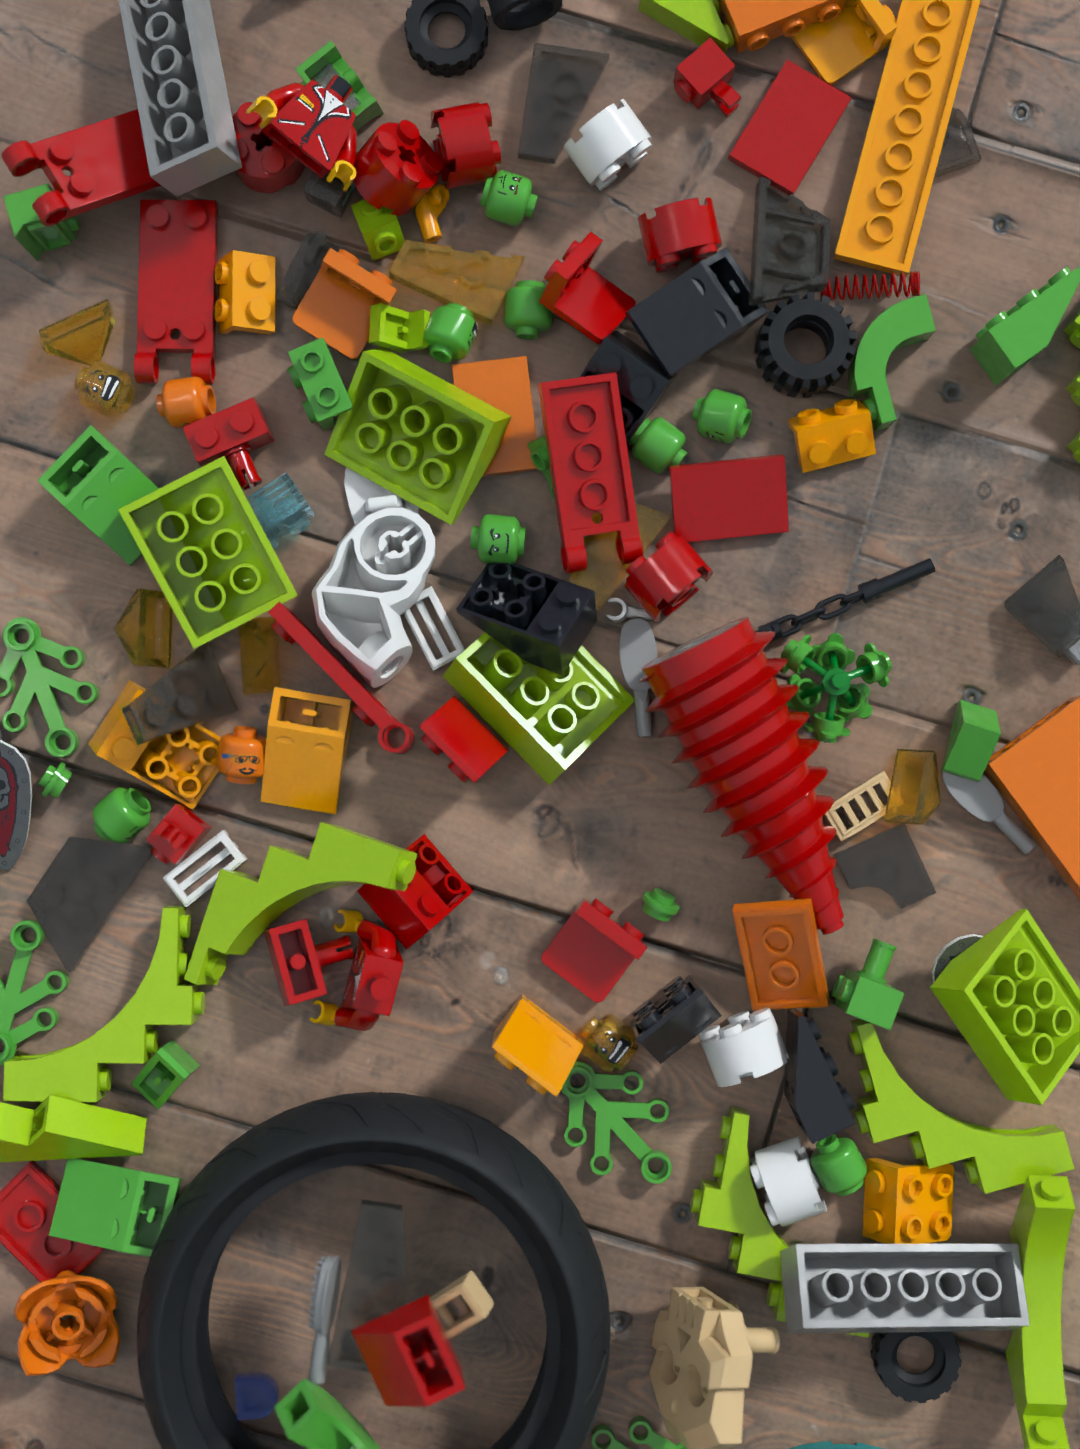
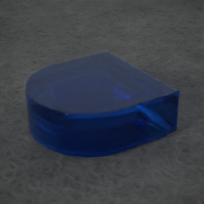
(255, 1395)

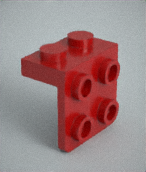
(582, 294)
(593, 949)

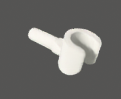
(628, 611)

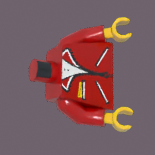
(313, 126)
(371, 979)

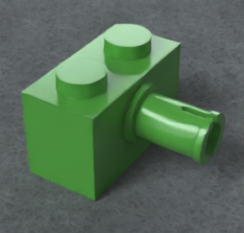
(866, 992)

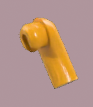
(428, 211)

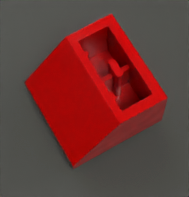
(463, 740)
(427, 899)
(410, 1356)

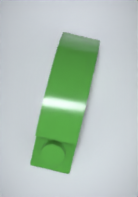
(896, 327)
(320, 1420)

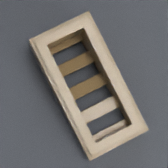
(833, 819)
(469, 1298)

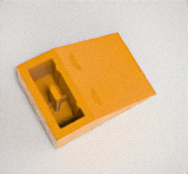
(306, 750)
(174, 764)
(536, 1046)

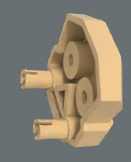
(704, 1367)

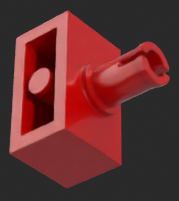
(231, 435)
(299, 961)

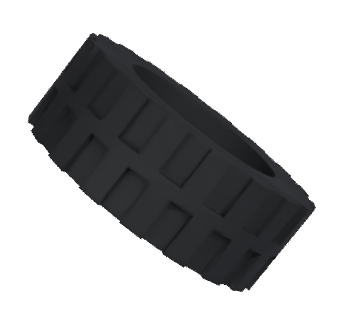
(452, 60)
(918, 1386)

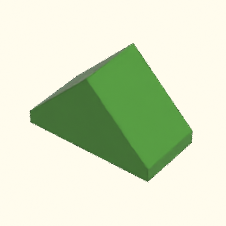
(971, 741)
(165, 1073)

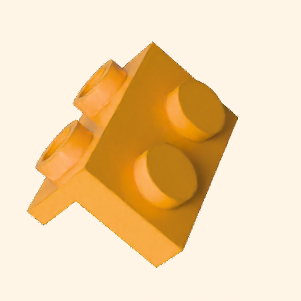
(245, 293)
(832, 435)

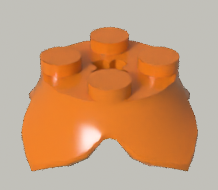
(50, 1341)

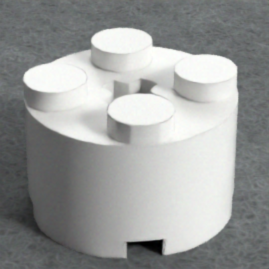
(608, 143)
(744, 1047)
(788, 1182)

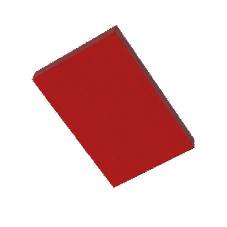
(789, 128)
(729, 498)
(25, 1226)

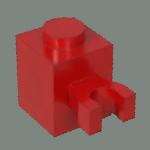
(707, 76)
(177, 835)

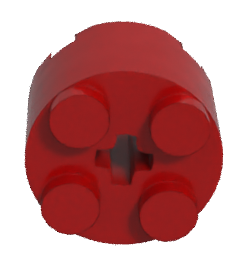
(465, 144)
(396, 167)
(265, 169)
(680, 233)
(666, 577)

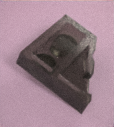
(1049, 607)

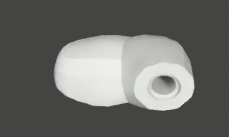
(367, 588)

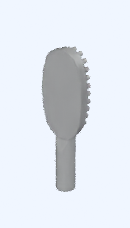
(636, 651)
(986, 804)
(323, 1313)

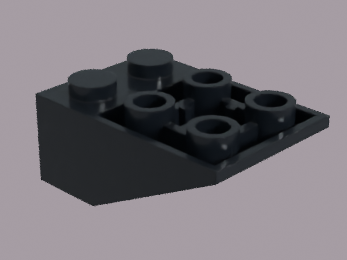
(696, 312)
(638, 377)
(531, 613)
(673, 1018)
(809, 1084)

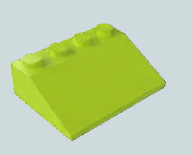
(416, 434)
(208, 552)
(536, 710)
(1015, 1008)

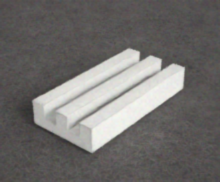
(447, 657)
(178, 889)

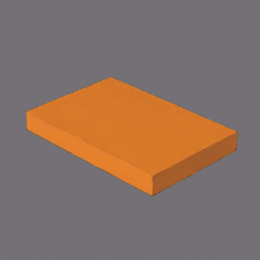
(506, 387)
(781, 954)

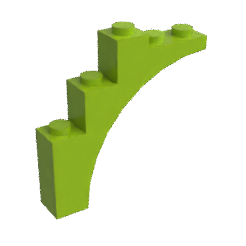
(129, 1038)
(995, 1155)
(734, 1207)

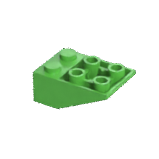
(1026, 329)
(95, 482)
(113, 1206)

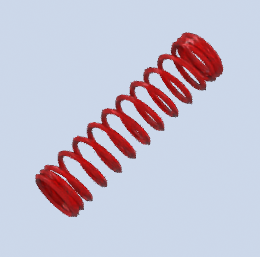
(913, 285)

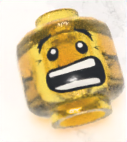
(105, 389)
(608, 1042)

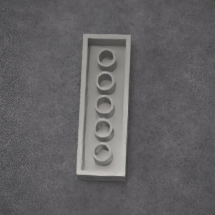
(180, 92)
(903, 1288)

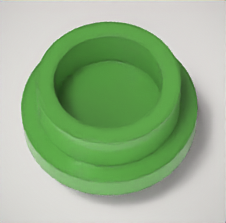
(54, 780)
(660, 904)

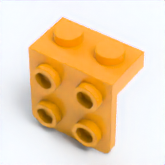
(847, 40)
(907, 1202)

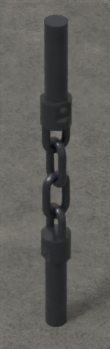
(866, 592)

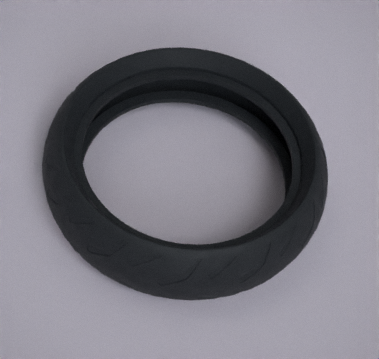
(381, 1129)

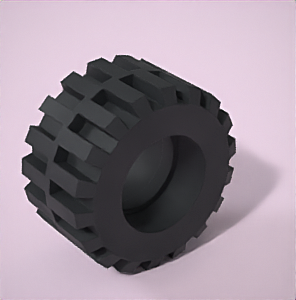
(814, 316)

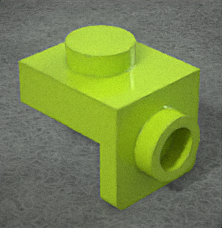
(378, 229)
(398, 328)

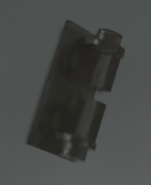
(304, 269)

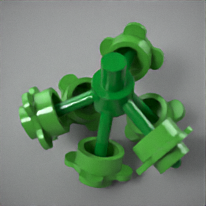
(835, 681)

